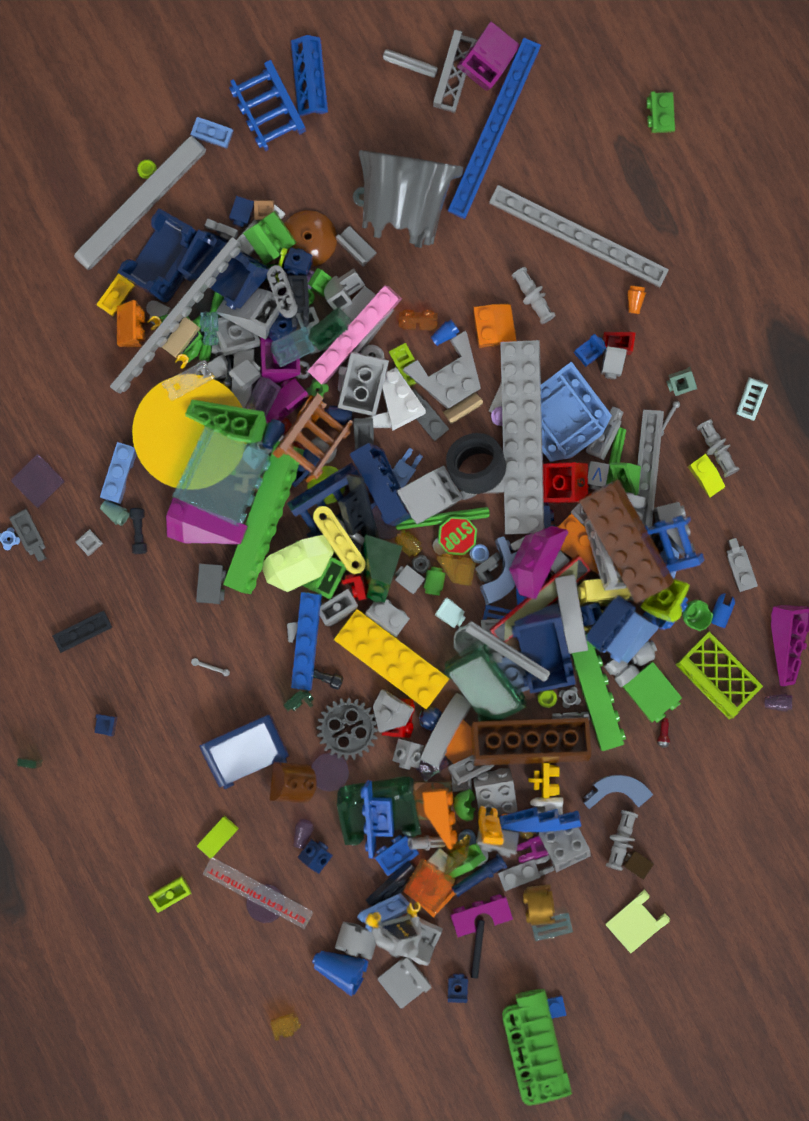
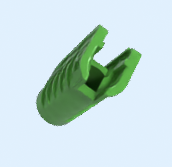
(538, 1048)

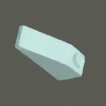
(450, 613)

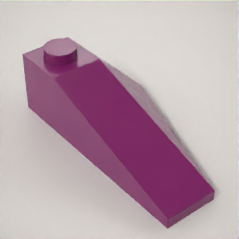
(270, 366)
(287, 400)

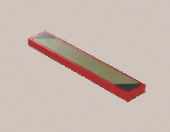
(546, 596)

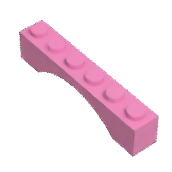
(360, 327)

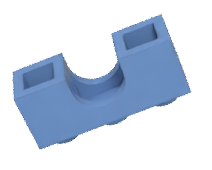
(117, 474)

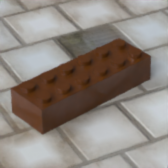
(627, 541)
(531, 741)

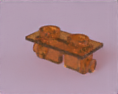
(411, 317)

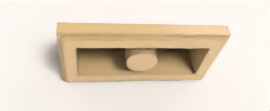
(181, 337)
(463, 408)

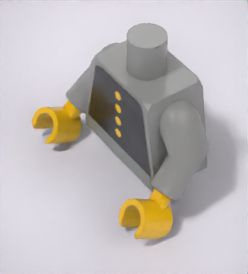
(399, 934)

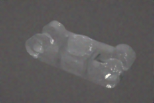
(188, 380)

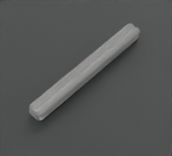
(507, 651)

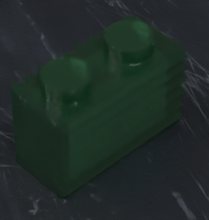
(329, 329)

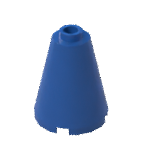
(341, 970)

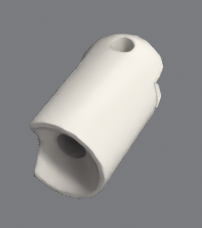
(548, 804)

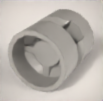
(623, 671)

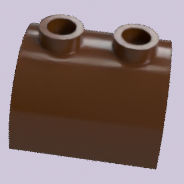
(292, 782)

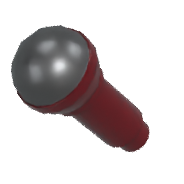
(663, 739)

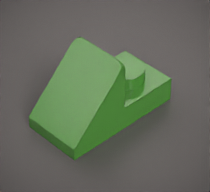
(319, 281)

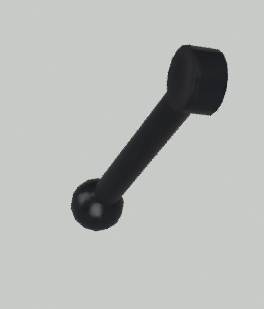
(230, 359)

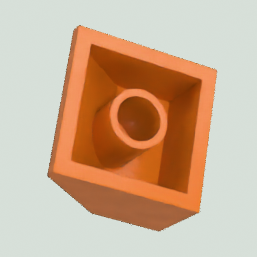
(494, 324)

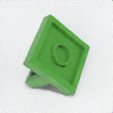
(269, 237)

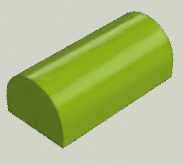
(169, 894)

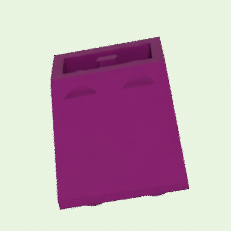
(488, 56)

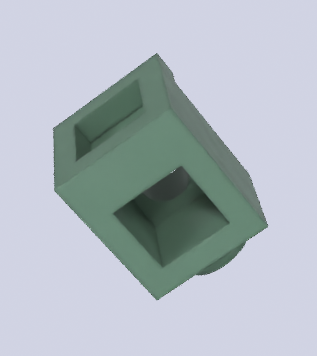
(688, 384)

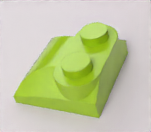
(667, 602)

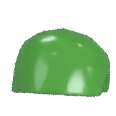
(697, 615)
(463, 806)

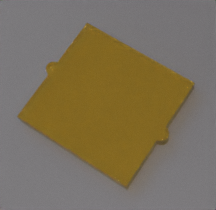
(457, 855)

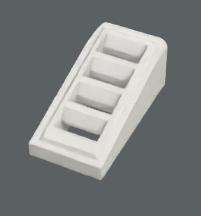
(381, 420)

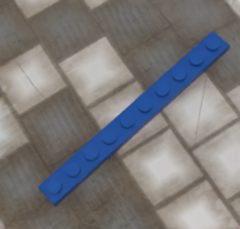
(494, 128)

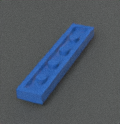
(306, 641)

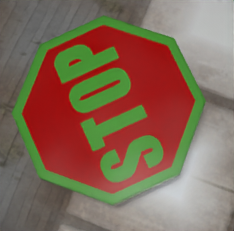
(457, 535)

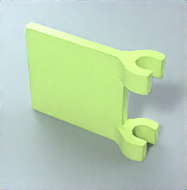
(635, 923)

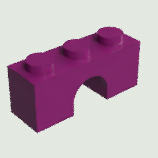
(464, 918)

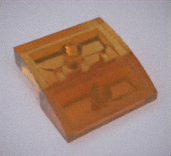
(428, 885)

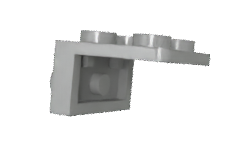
(496, 790)
(429, 936)

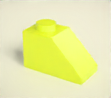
(706, 475)

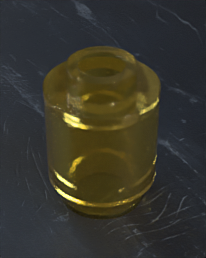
(410, 543)

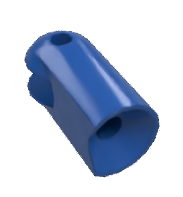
(722, 612)

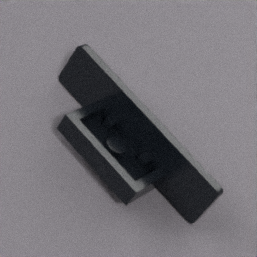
(357, 508)

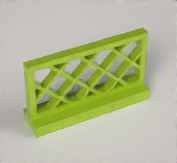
(711, 689)

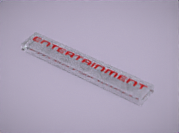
(258, 892)

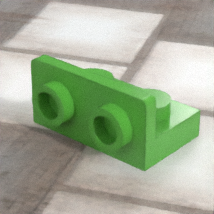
(661, 112)
(474, 858)

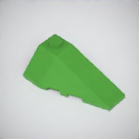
(230, 421)

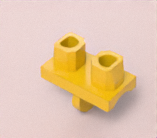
(546, 772)

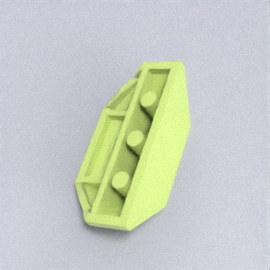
(298, 563)

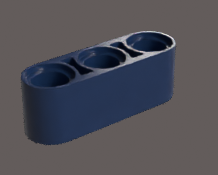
(610, 623)

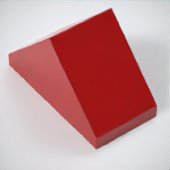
(620, 340)

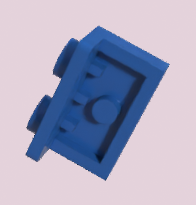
(395, 855)

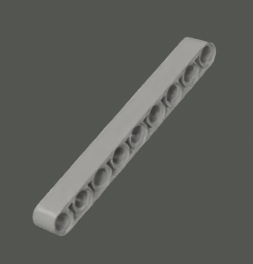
(140, 203)

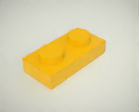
(115, 294)

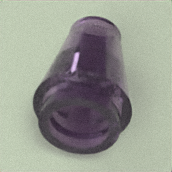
(779, 702)
(303, 831)

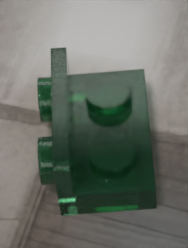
(295, 701)

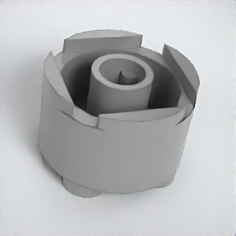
(356, 940)

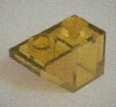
(458, 571)

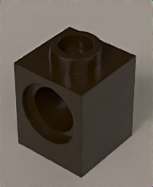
(637, 864)

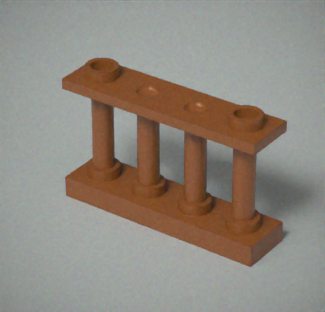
(295, 434)

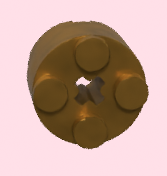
(540, 905)

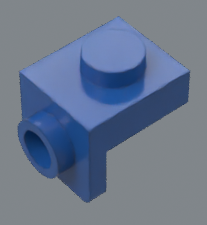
(590, 350)

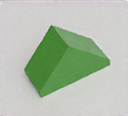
(628, 476)

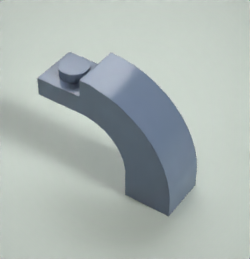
(504, 584)
(618, 783)

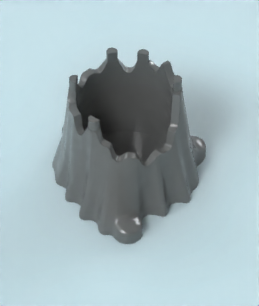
(405, 193)

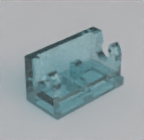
(292, 347)

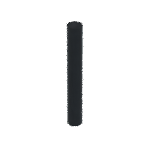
(477, 949)

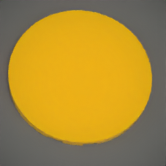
(164, 433)

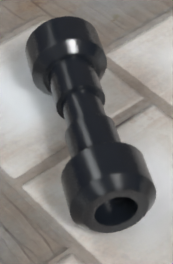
(139, 545)
(334, 680)

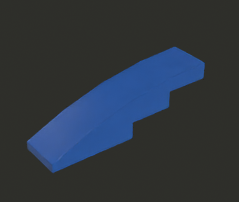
(533, 821)

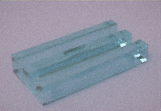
(557, 933)

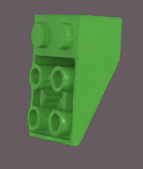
(329, 580)

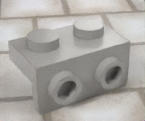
(387, 617)

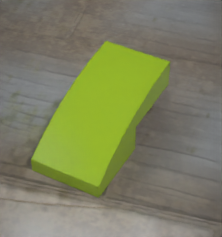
(402, 358)
(217, 837)

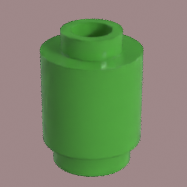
(434, 581)

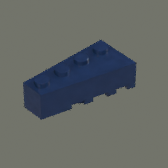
(381, 482)

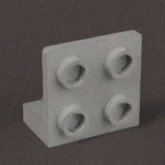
(565, 847)
(404, 982)

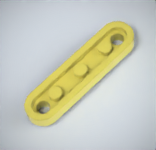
(339, 540)

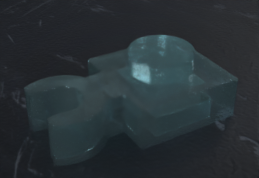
(209, 325)

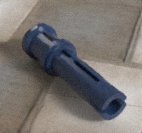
(487, 870)

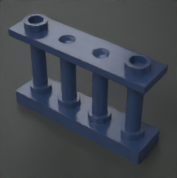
(318, 492)

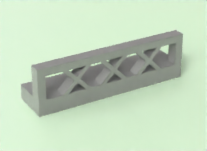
(448, 66)
(604, 562)

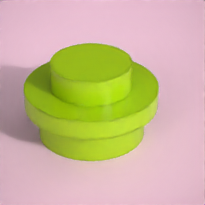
(146, 168)
(547, 698)

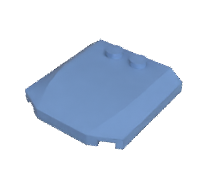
(570, 414)

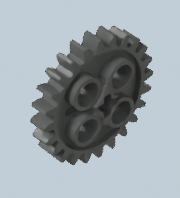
(339, 713)

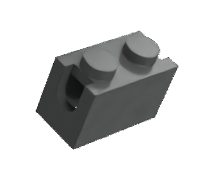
(210, 584)

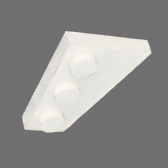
(400, 400)

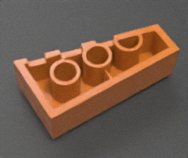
(578, 543)

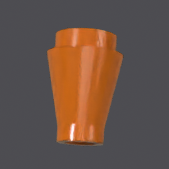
(635, 298)

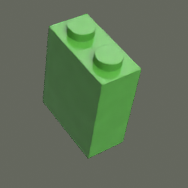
(652, 693)

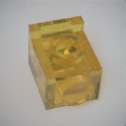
(284, 1026)

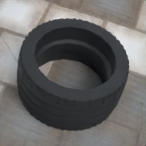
(468, 446)

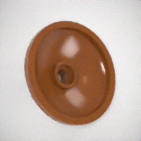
(322, 231)

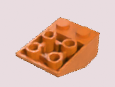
(129, 325)
(439, 812)

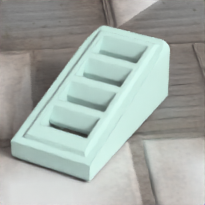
(751, 381)

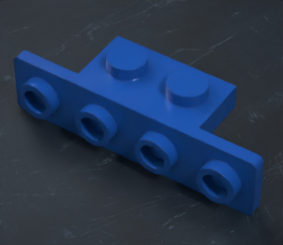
(378, 818)

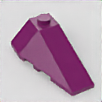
(194, 525)
(789, 633)

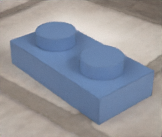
(212, 132)

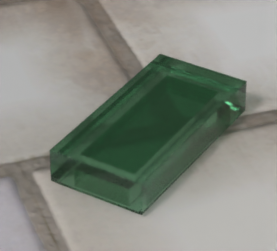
(29, 762)

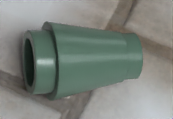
(115, 512)

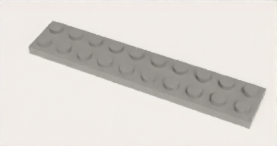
(522, 437)

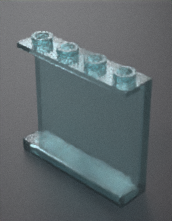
(222, 476)

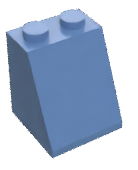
(631, 638)

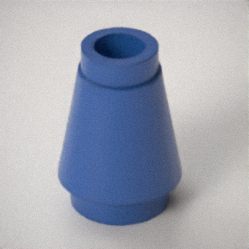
(445, 332)

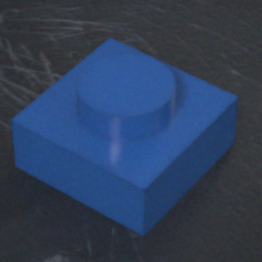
(556, 1006)

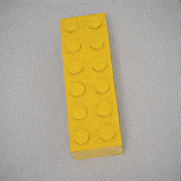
(391, 659)

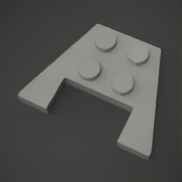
(453, 381)

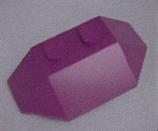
(536, 559)

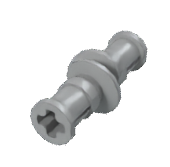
(533, 296)
(717, 448)
(621, 840)

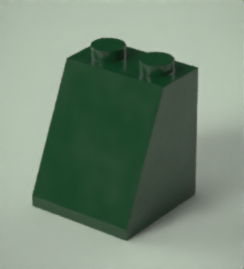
(381, 562)

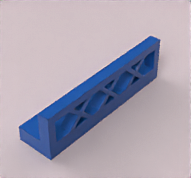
(312, 74)

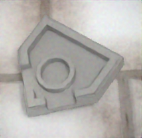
(390, 711)

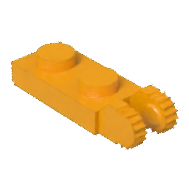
(490, 826)

